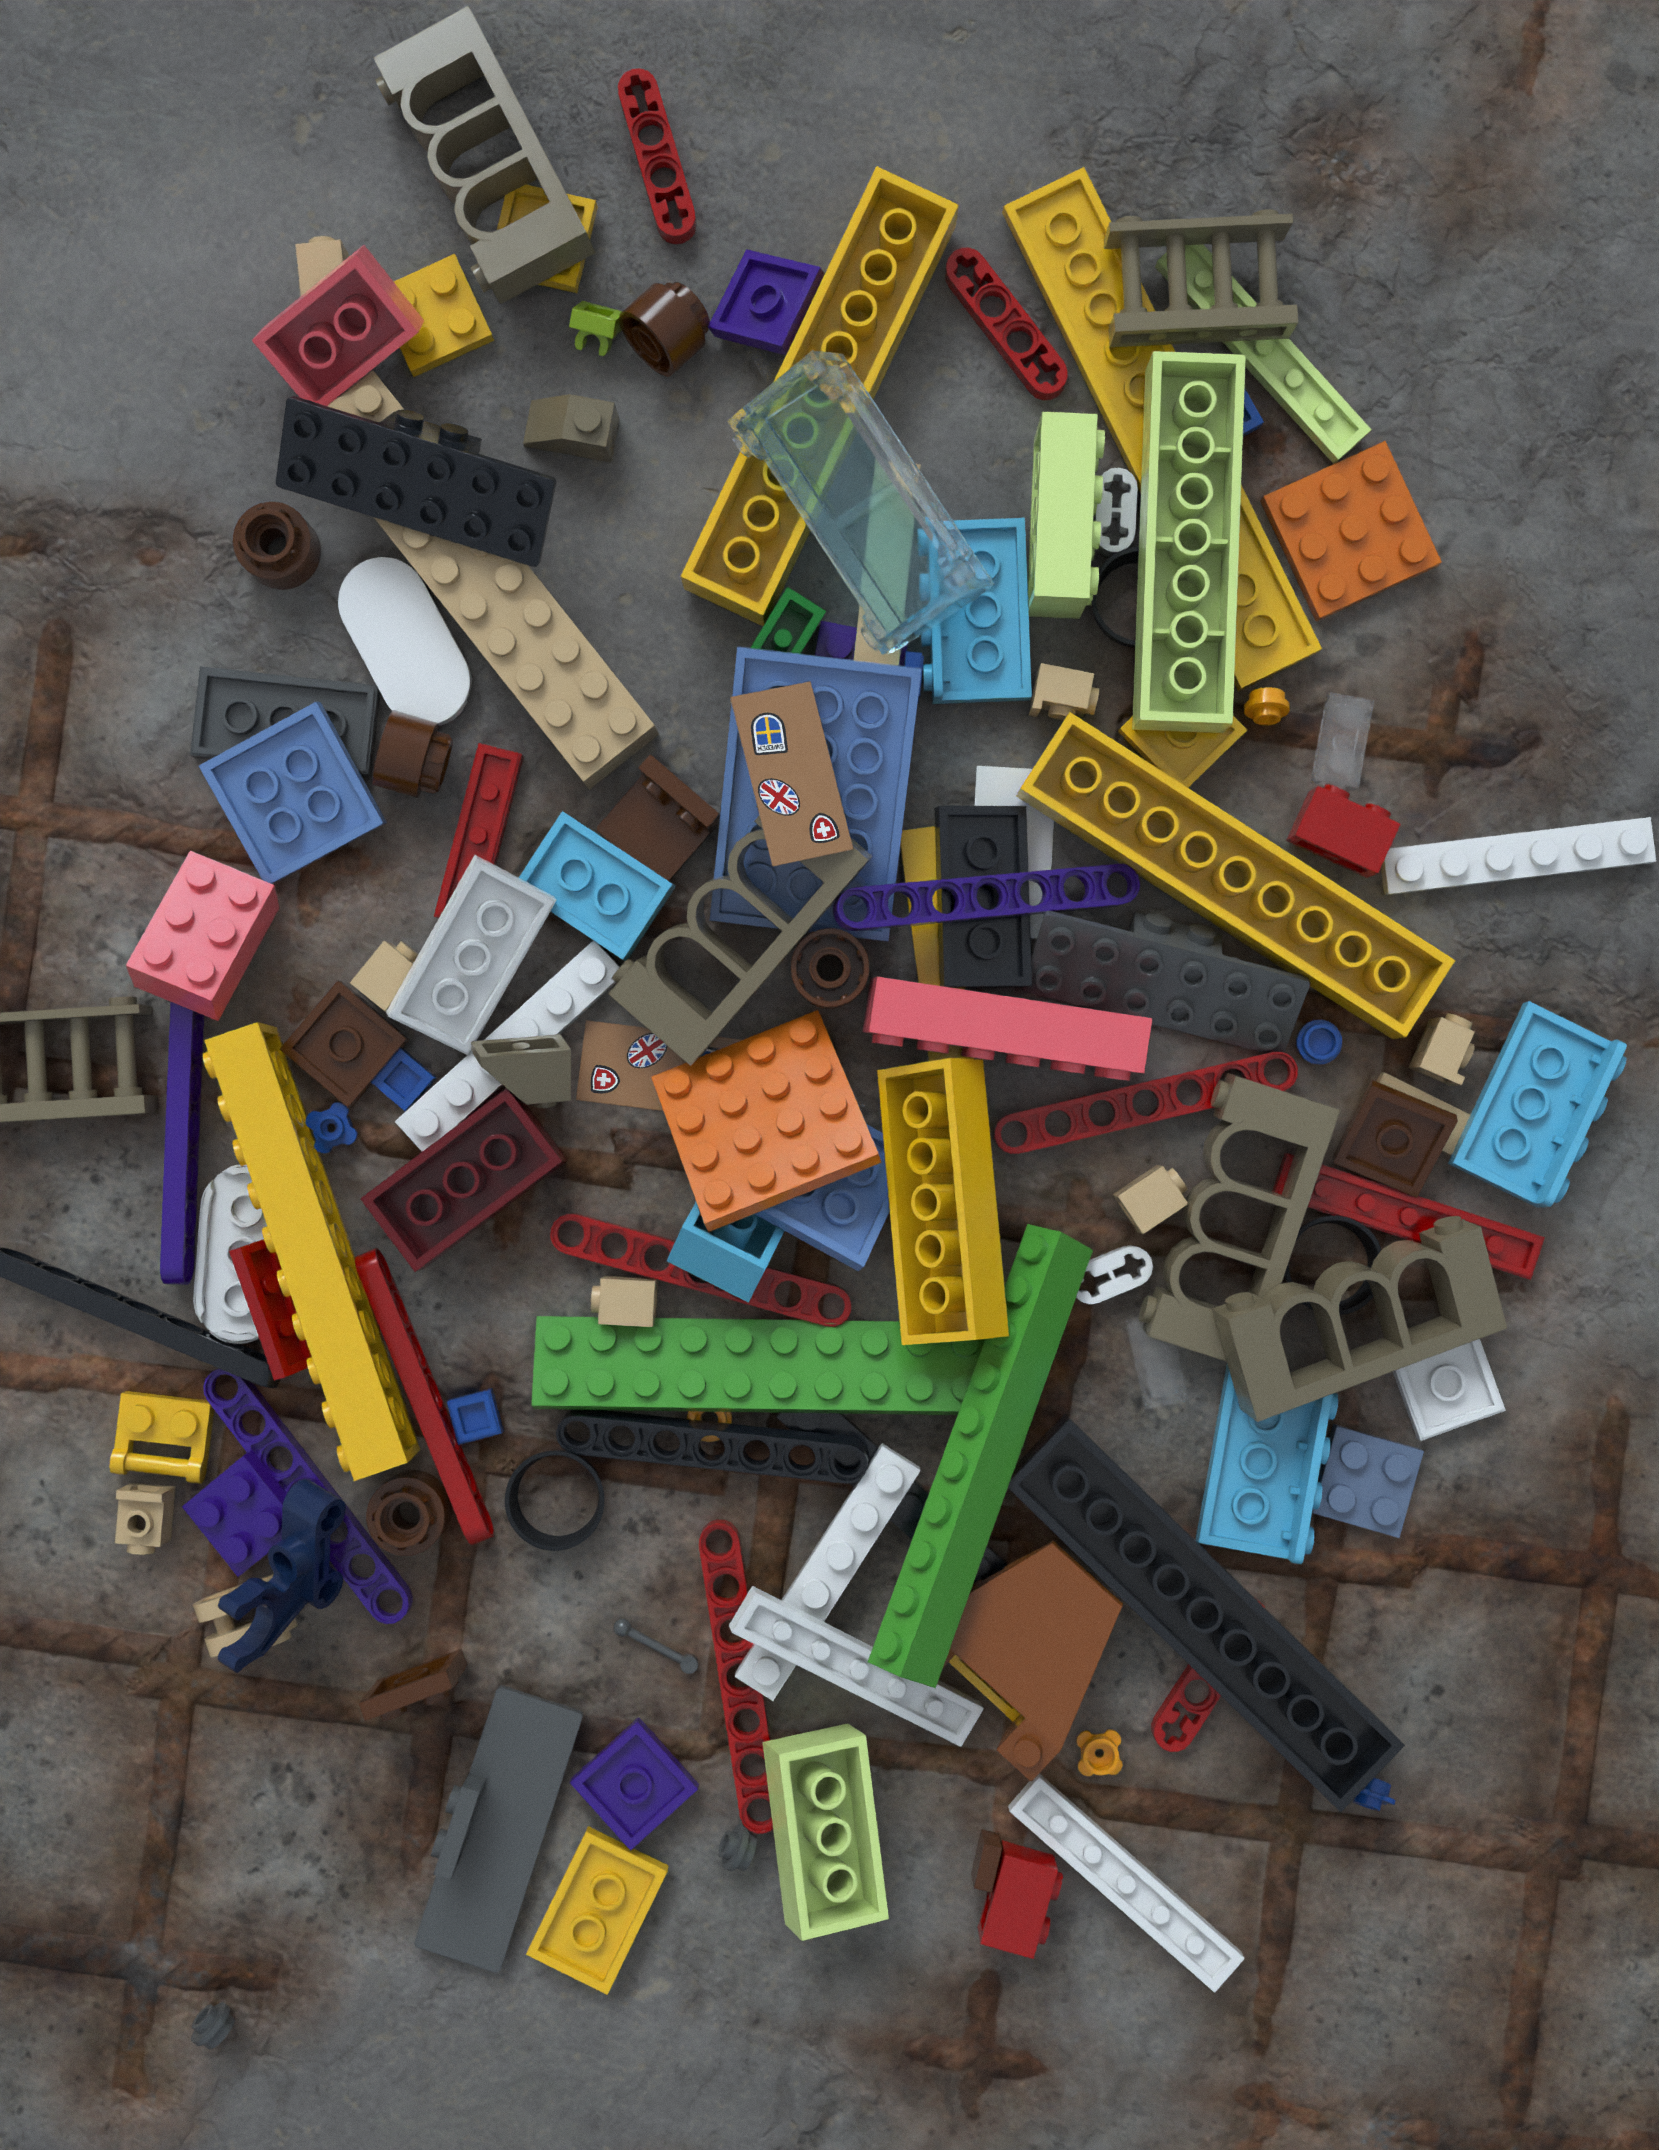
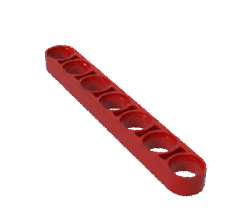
(1121, 1102)
(635, 1262)
(424, 1396)
(729, 1654)

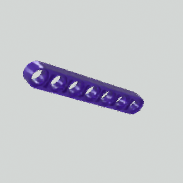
(966, 903)
(181, 1145)
(302, 1467)

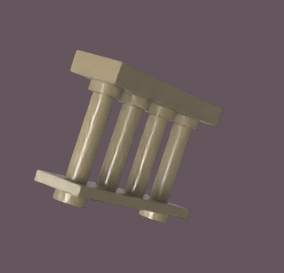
(1179, 321)
(82, 1100)

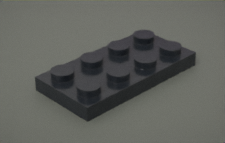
(973, 844)

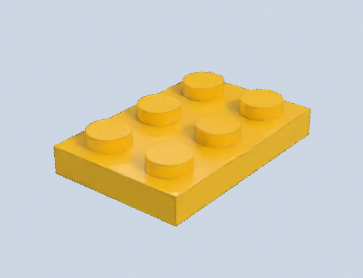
(597, 1910)

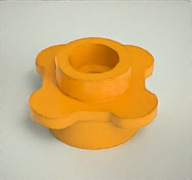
(1107, 1763)

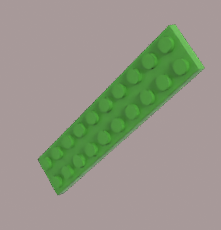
(746, 1367)

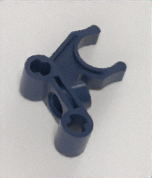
(299, 1575)

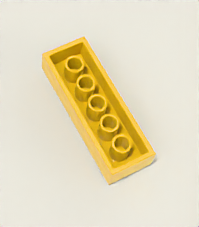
(942, 1202)

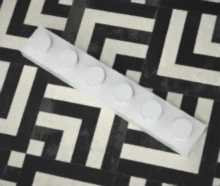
(1518, 856)
(545, 1013)
(836, 1558)
(844, 1662)
(1126, 1882)

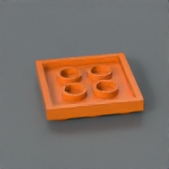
(1350, 531)

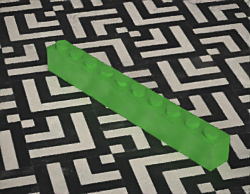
(980, 1459)

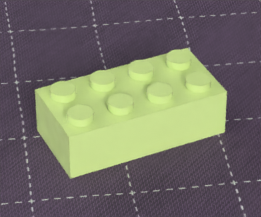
(1062, 514)
(825, 1831)

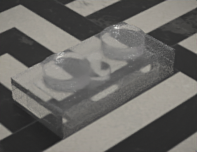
(1342, 741)

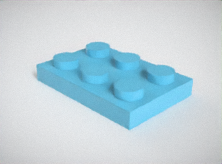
(597, 886)

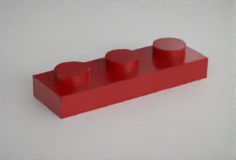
(270, 1309)

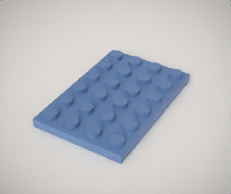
(869, 736)

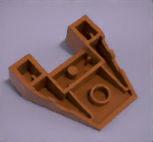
(1037, 1644)

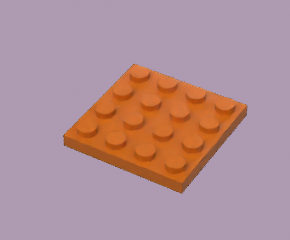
(765, 1120)

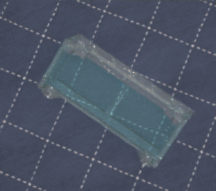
(861, 499)

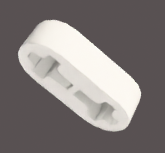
(1125, 512)
(1116, 1284)

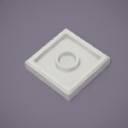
(1449, 1390)

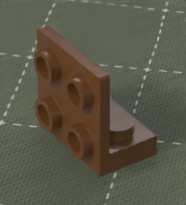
(659, 820)

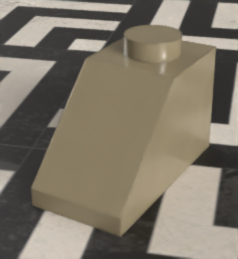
(573, 426)
(530, 1067)

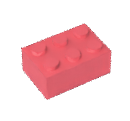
(339, 329)
(203, 935)

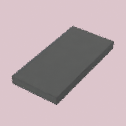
(243, 703)

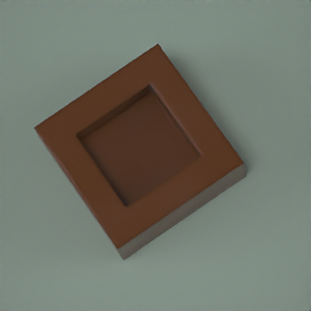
(986, 1860)

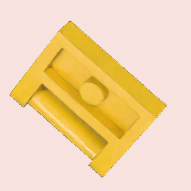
(165, 1422)

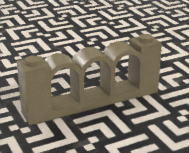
(433, 67)
(670, 1009)
(1259, 1108)
(1464, 1295)

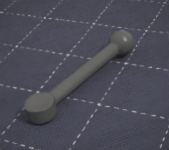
(688, 1662)

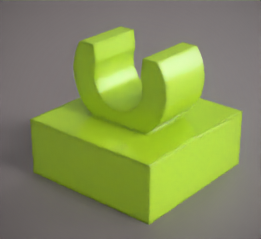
(597, 321)

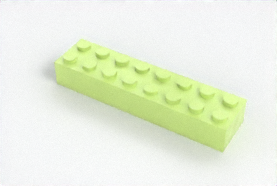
(1189, 542)

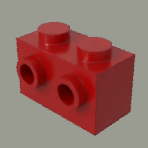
(1344, 830)
(1017, 1907)

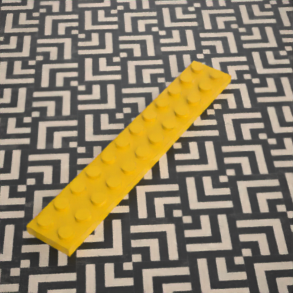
(1082, 283)

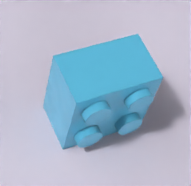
(727, 1256)

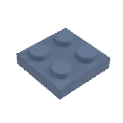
(1368, 1480)

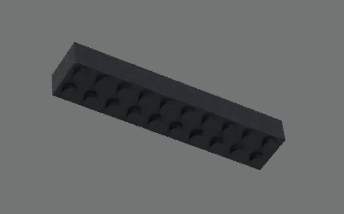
(1203, 1613)

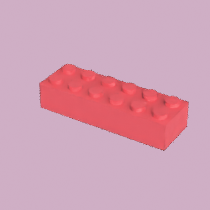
(1006, 1025)

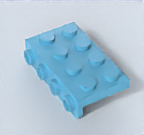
(986, 644)
(1538, 1106)
(1265, 1478)

